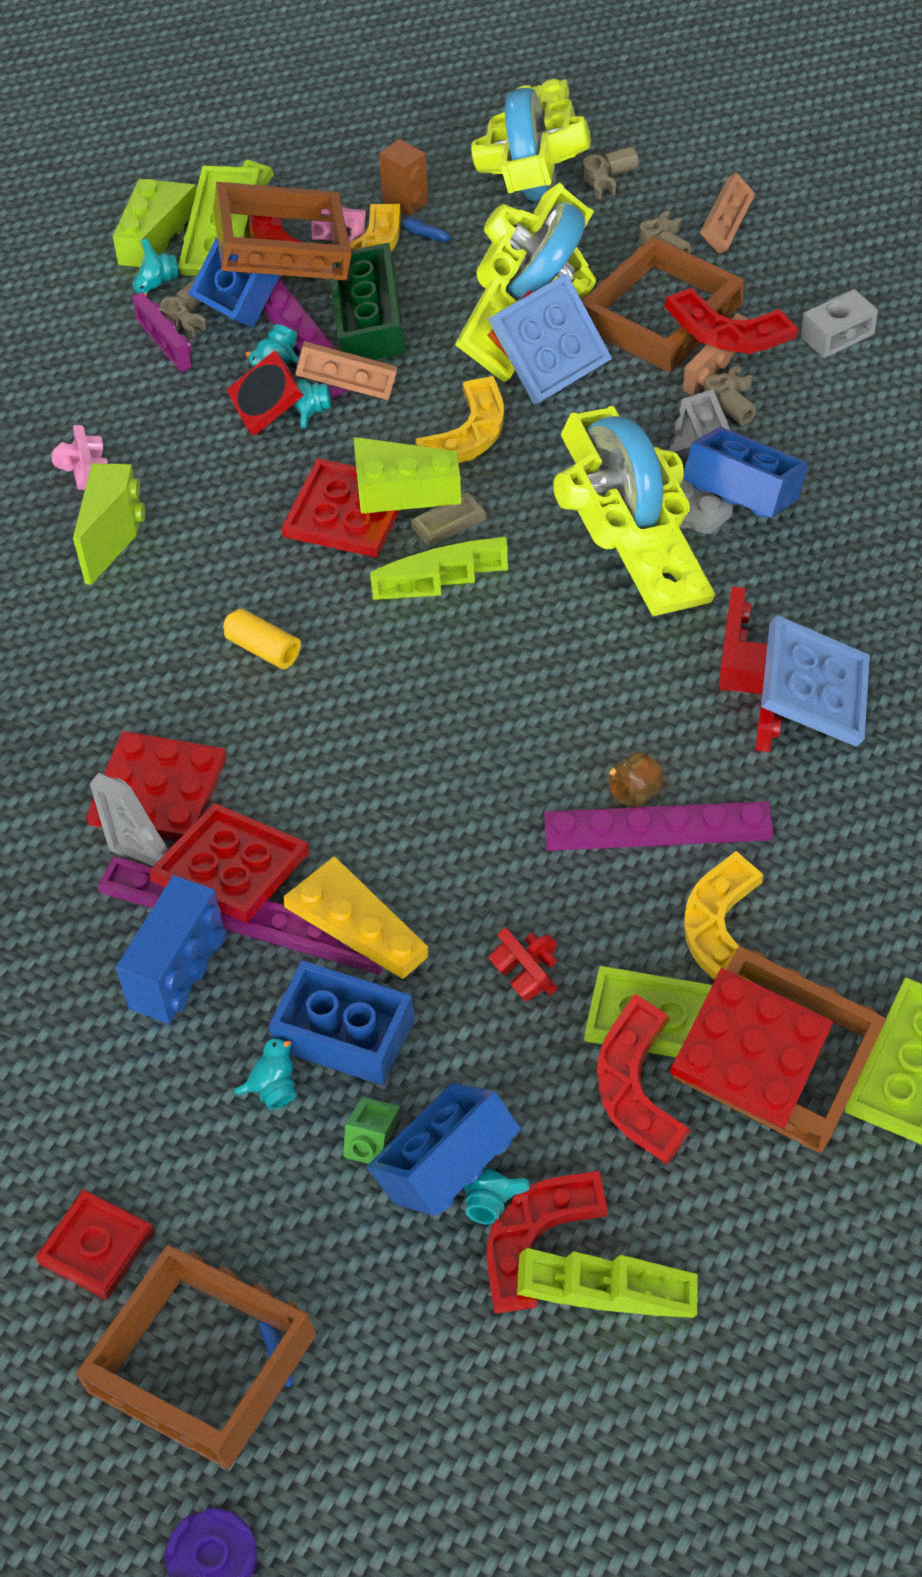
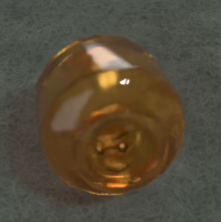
(635, 779)

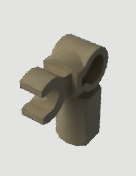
(597, 169)
(663, 230)
(179, 309)
(730, 400)

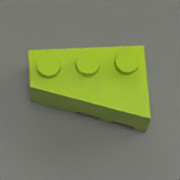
(153, 213)
(405, 476)

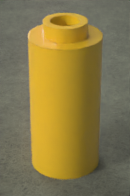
(261, 638)

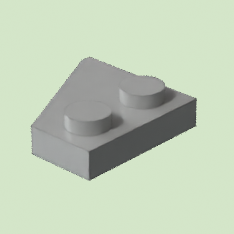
(697, 417)
(706, 510)

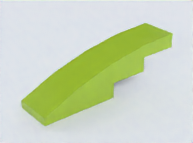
(427, 571)
(608, 1285)

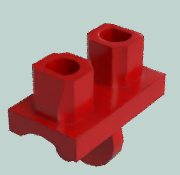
(533, 978)

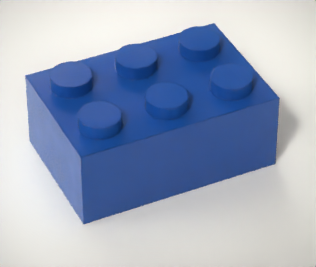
(745, 472)
(171, 950)
(343, 1022)
(444, 1148)

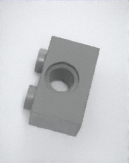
(839, 323)

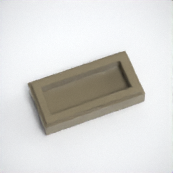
(448, 520)

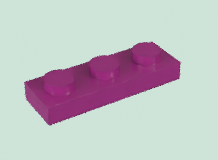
(162, 331)

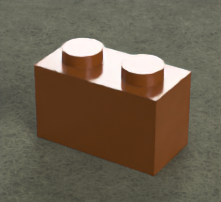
(404, 176)

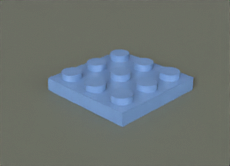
(550, 339)
(816, 681)

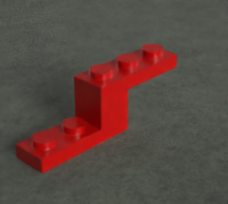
(745, 666)

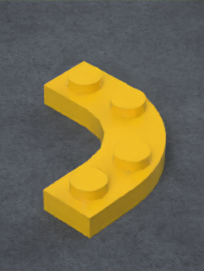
(382, 227)
(482, 426)
(708, 907)

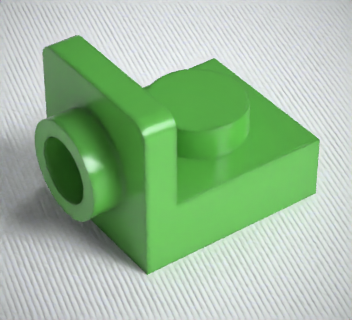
(369, 1129)

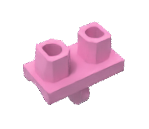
(354, 224)
(79, 455)

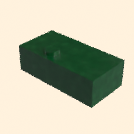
(369, 305)

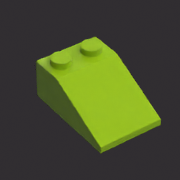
(107, 517)

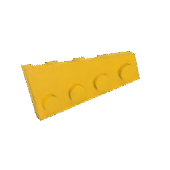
(356, 917)

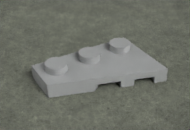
(126, 822)

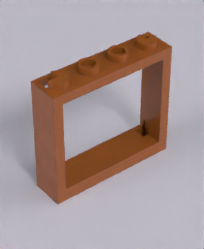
(279, 256)
(639, 341)
(861, 1019)
(134, 1318)

